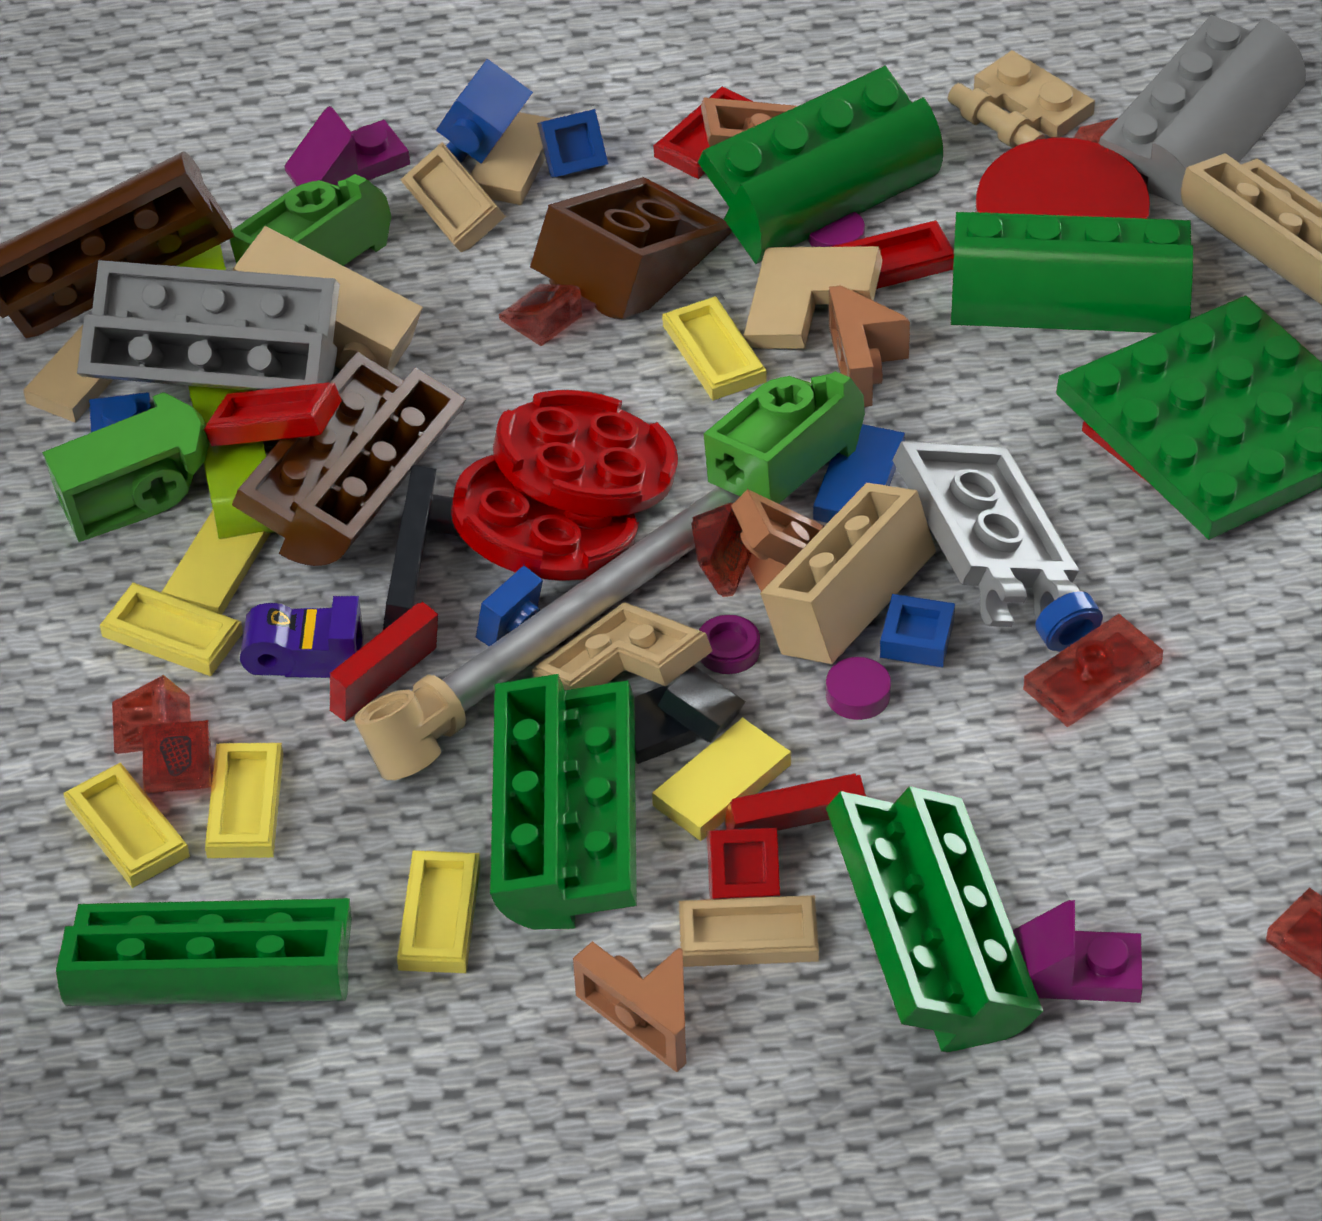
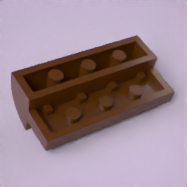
(147, 219)
(333, 484)

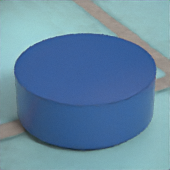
(1068, 620)

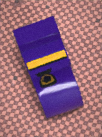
(301, 639)

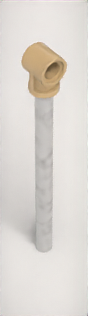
(405, 724)

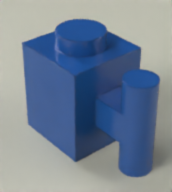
(483, 112)

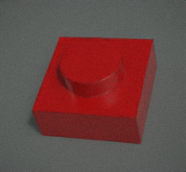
(743, 863)

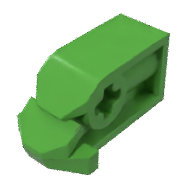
(324, 218)
(784, 434)
(128, 467)

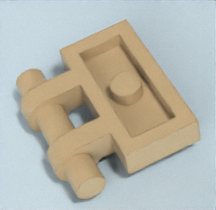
(1030, 94)

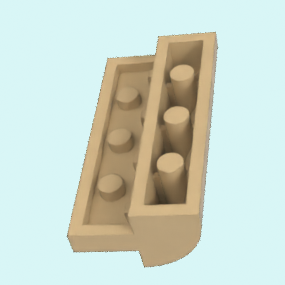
(1261, 216)

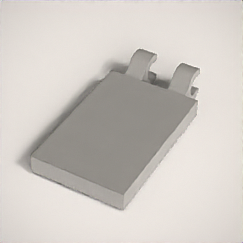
(988, 525)

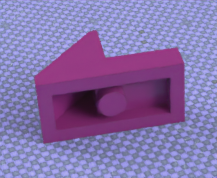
(335, 153)
(1080, 962)

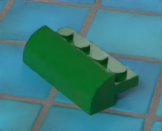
(823, 161)
(1071, 272)
(562, 801)
(935, 917)
(206, 952)

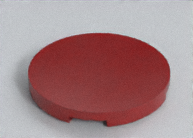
(1063, 179)
(585, 454)
(522, 532)

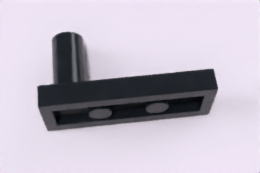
(421, 513)

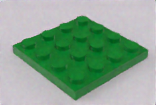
(1211, 414)

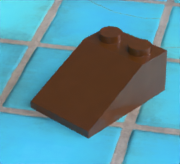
(625, 244)

